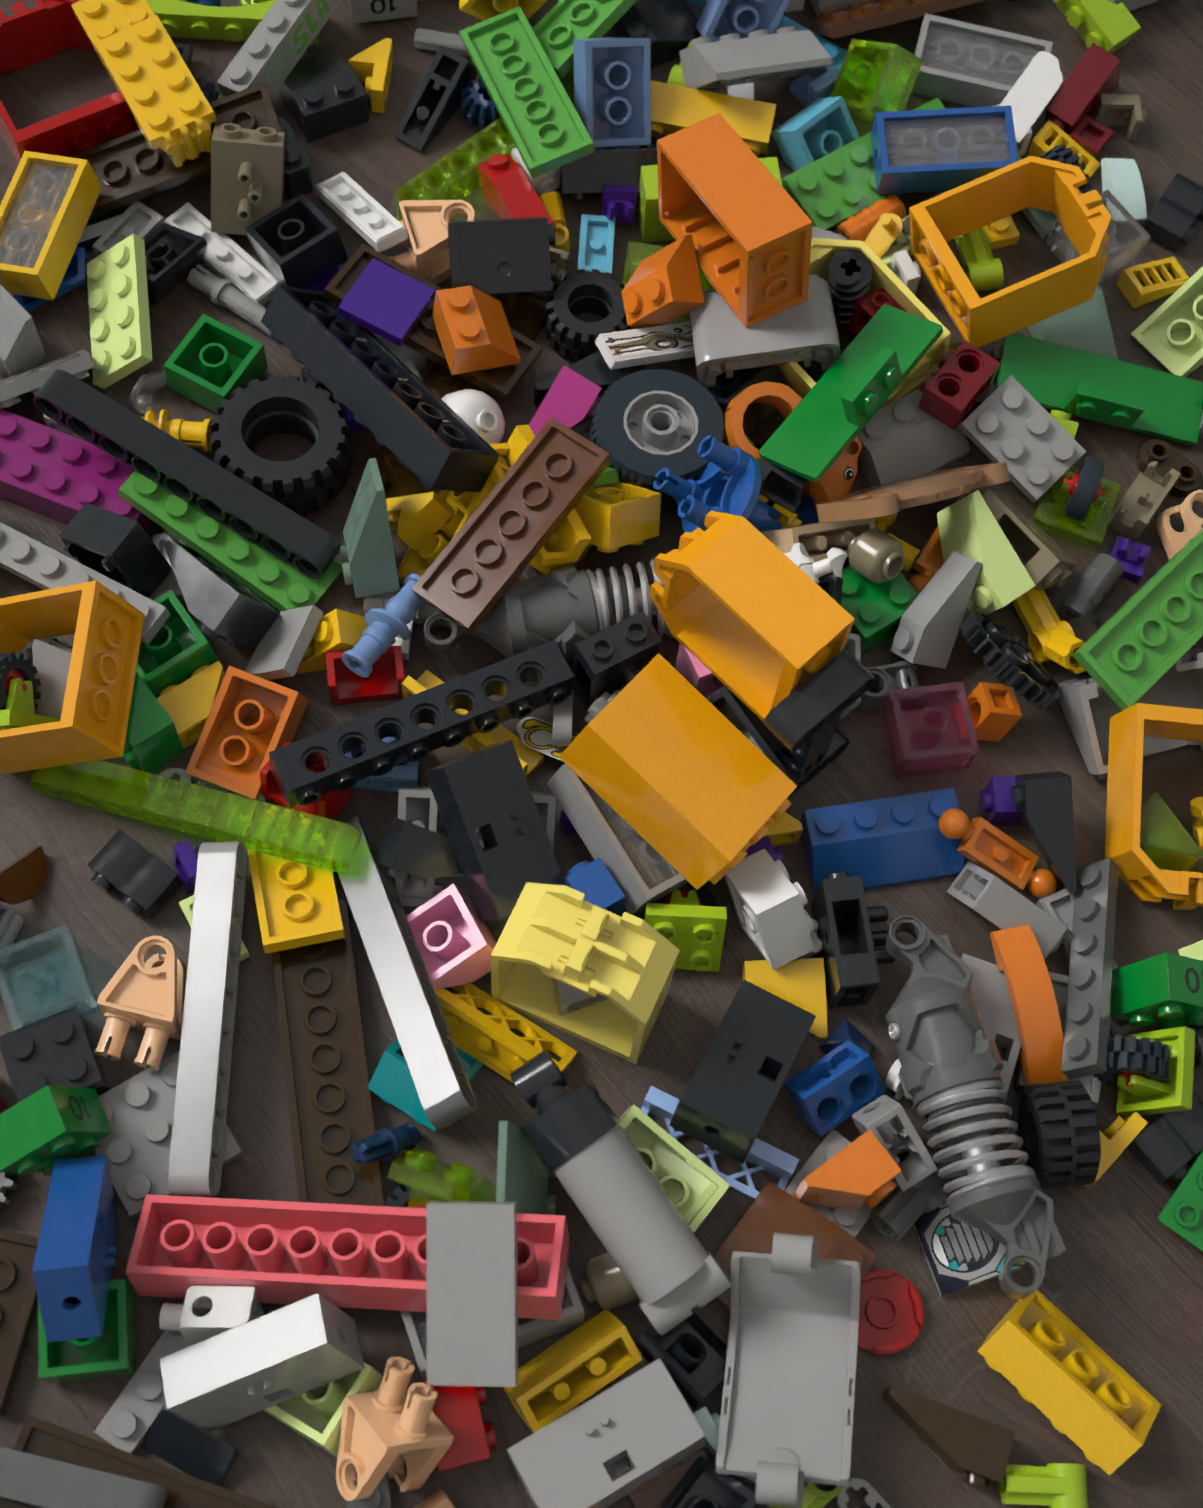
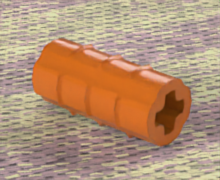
(862, 223)

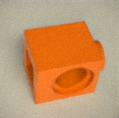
(993, 710)

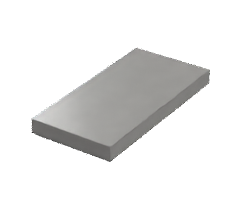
(472, 1293)

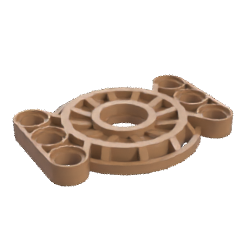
(911, 492)

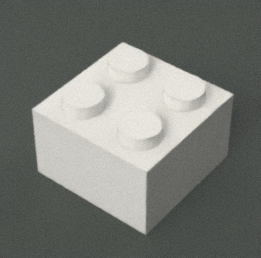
(771, 908)

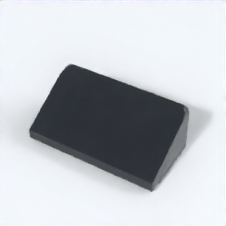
(190, 1448)

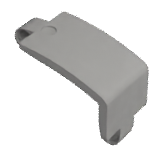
(790, 1370)

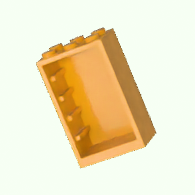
(680, 773)

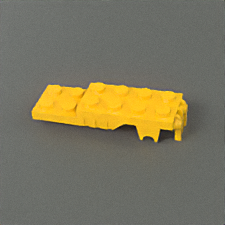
(149, 75)

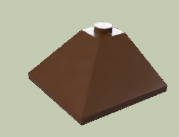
(782, 1213)

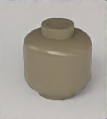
(876, 556)
(606, 1283)

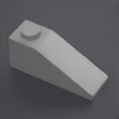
(935, 616)

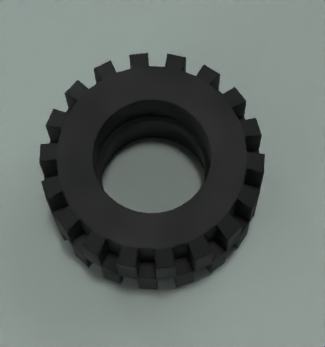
(578, 295)
(1060, 1133)

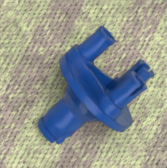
(726, 486)

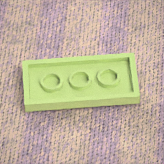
(119, 311)

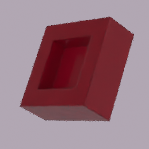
(1091, 136)

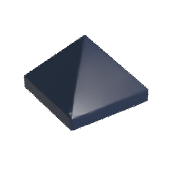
(845, 1032)

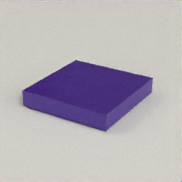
(386, 302)

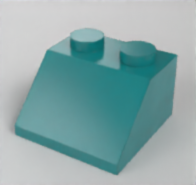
(396, 1087)

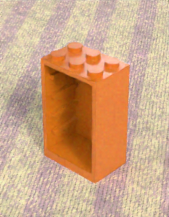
(741, 220)

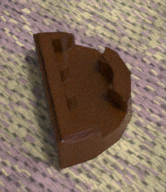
(23, 877)

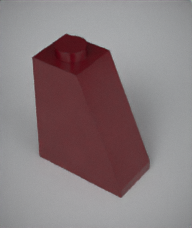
(1077, 97)

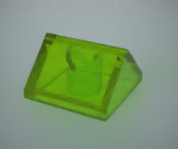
(1165, 838)

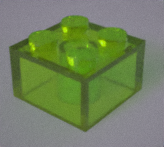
(876, 78)

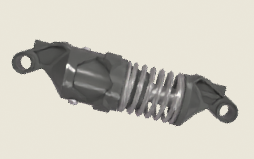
(557, 607)
(958, 1086)

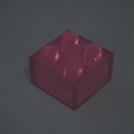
(930, 729)

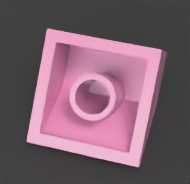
(452, 939)

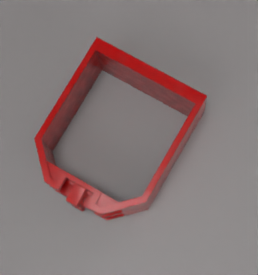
(37, 36)

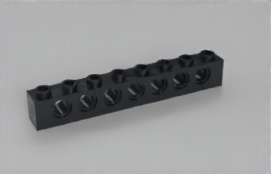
(400, 719)

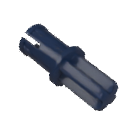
(386, 1144)

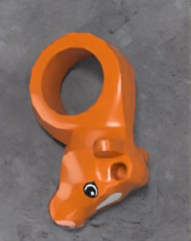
(840, 475)

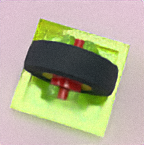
(1079, 504)

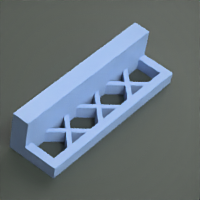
(761, 1153)

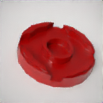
(888, 1312)

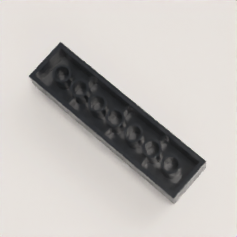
(380, 392)

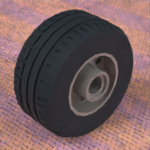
(654, 424)

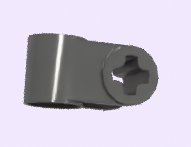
(888, 677)

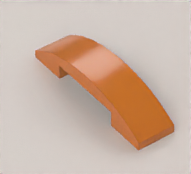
(1032, 1004)

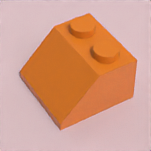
(664, 286)
(473, 330)
(852, 1177)

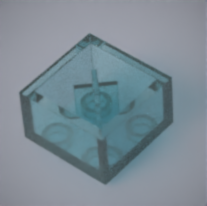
(45, 978)

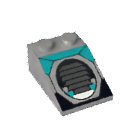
(960, 1253)

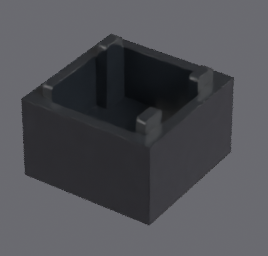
(115, 549)

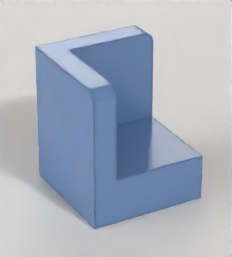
(814, 85)

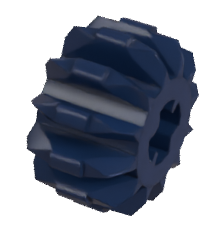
(477, 105)

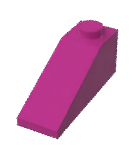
(566, 400)

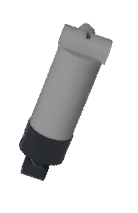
(618, 1195)

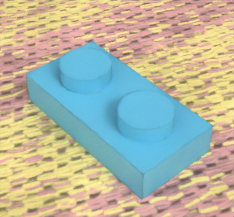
(596, 243)

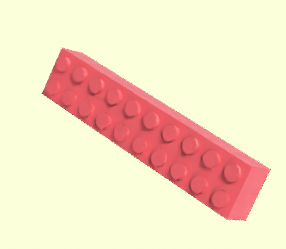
(337, 1250)

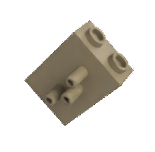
(245, 176)
(1038, 552)

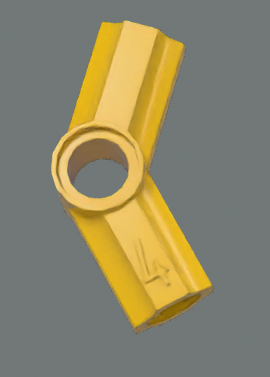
(1046, 633)

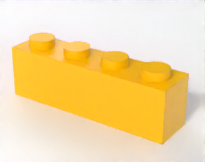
(679, 107)

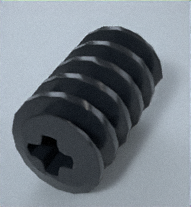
(848, 280)

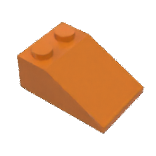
(241, 730)

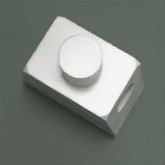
(210, 1311)

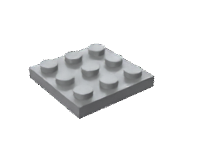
(142, 1133)

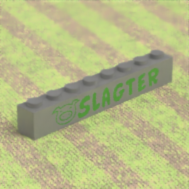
(276, 45)

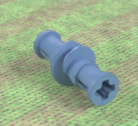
(383, 627)

